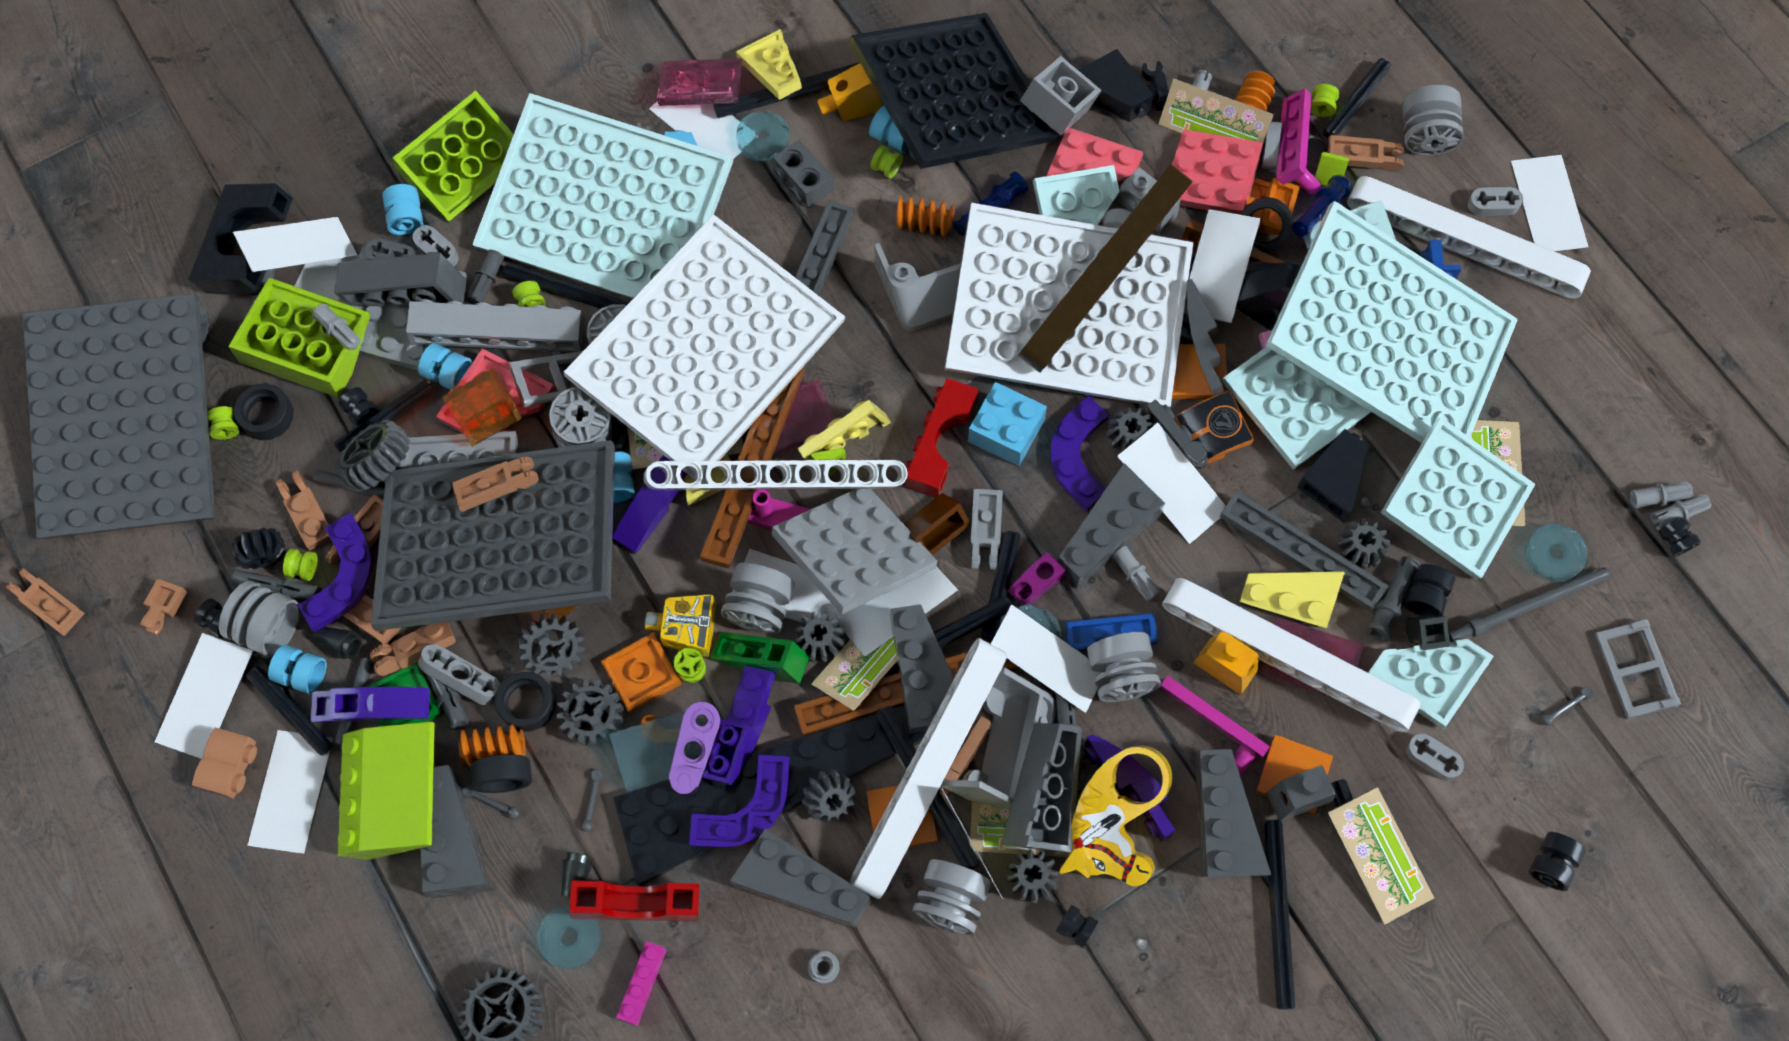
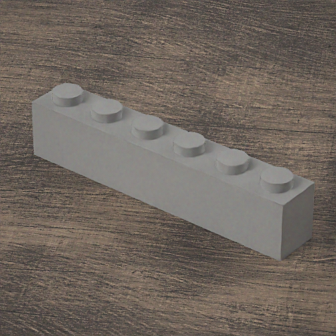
(494, 326)

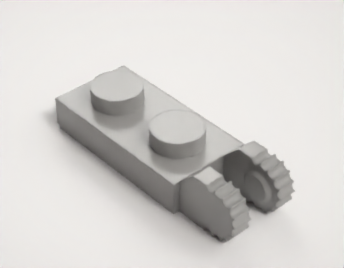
(986, 524)

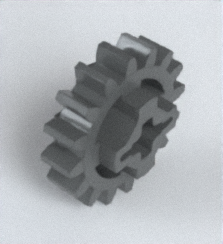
(552, 640)
(579, 718)

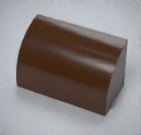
(938, 523)

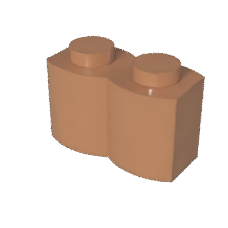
(224, 763)

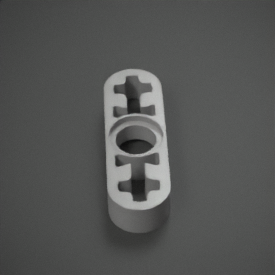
(454, 662)

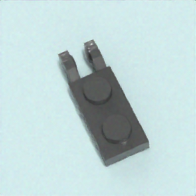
(1179, 434)

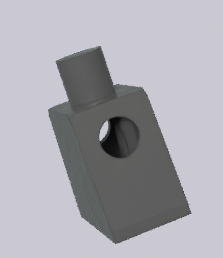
(1303, 791)

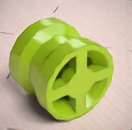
(1324, 100)
(886, 161)
(528, 294)
(222, 423)
(300, 564)
(687, 659)

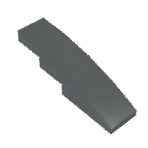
(1203, 330)

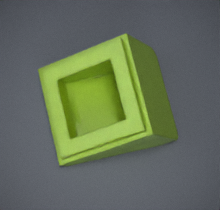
(1329, 166)
(834, 454)

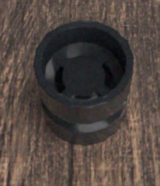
(1430, 590)
(1557, 861)

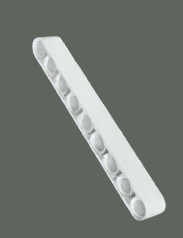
(1474, 238)
(790, 470)
(1293, 655)
(928, 768)

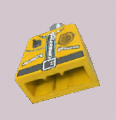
(685, 623)

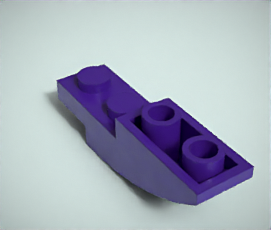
(370, 704)
(743, 727)
(1136, 780)

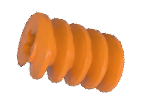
(1256, 90)
(924, 216)
(490, 745)

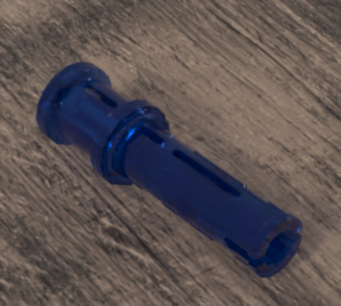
(1000, 197)
(1324, 198)

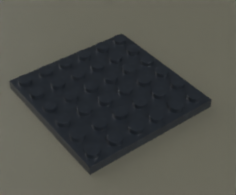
(951, 89)

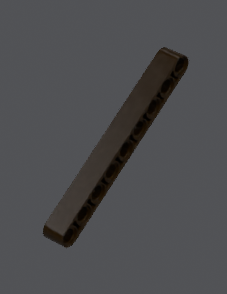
(1105, 268)

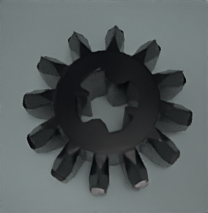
(258, 548)

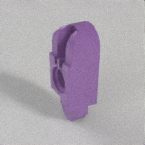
(686, 771)

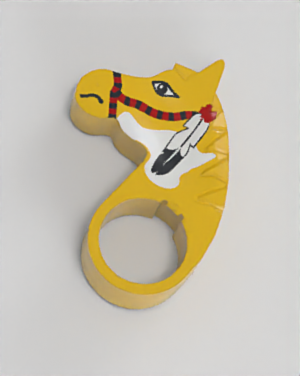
(1099, 824)

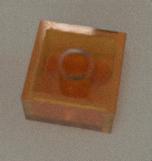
(482, 407)

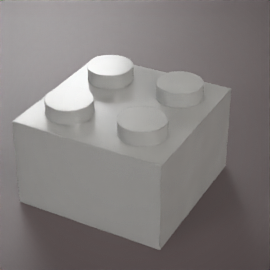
(1060, 95)

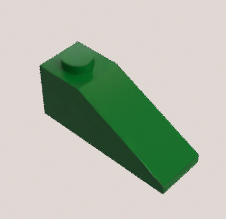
(770, 654)

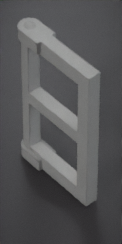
(552, 362)
(1617, 674)

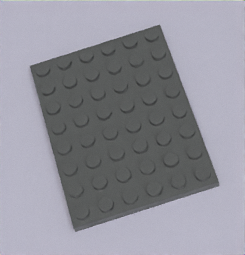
(118, 416)
(504, 556)

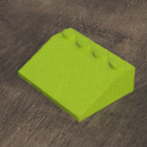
(456, 156)
(291, 344)
(386, 790)

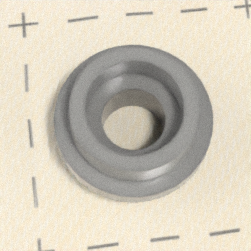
(816, 959)

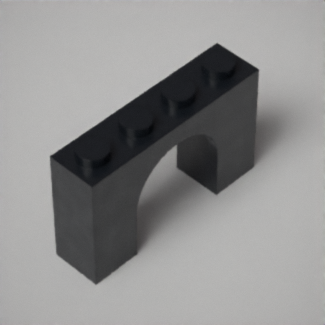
(236, 210)

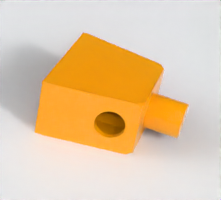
(851, 95)
(1228, 661)

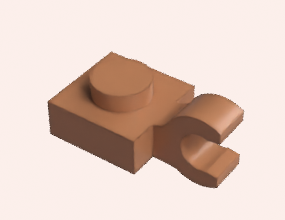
(161, 601)

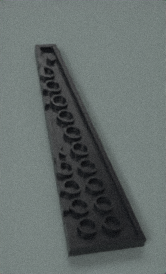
(659, 818)

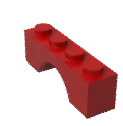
(953, 407)
(648, 903)

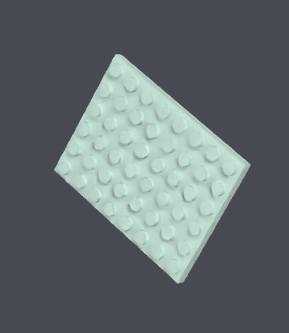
(598, 197)
(1390, 328)

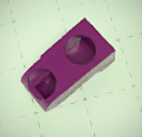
(1037, 580)

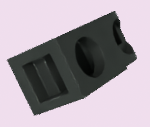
(1428, 631)

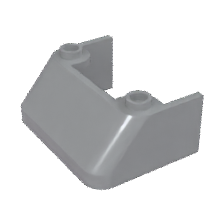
(915, 299)
(1015, 710)

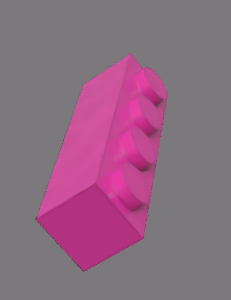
(641, 983)

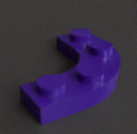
(1066, 457)
(351, 580)
(750, 822)

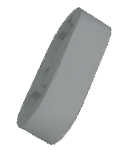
(1271, 146)
(1495, 201)
(439, 243)
(1439, 752)

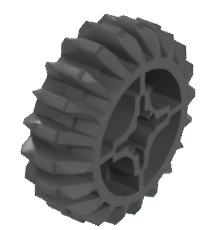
(372, 455)
(507, 999)

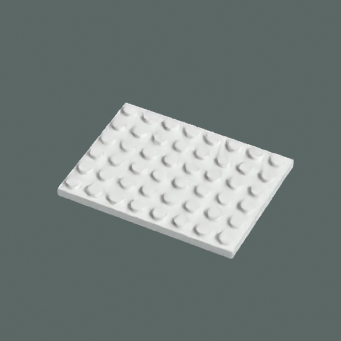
(1021, 269)
(705, 346)

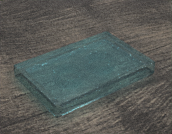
(648, 750)

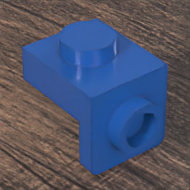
(1434, 254)

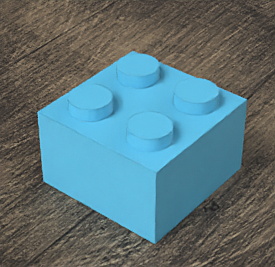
(1007, 424)

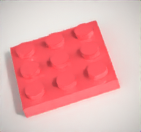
(1219, 169)

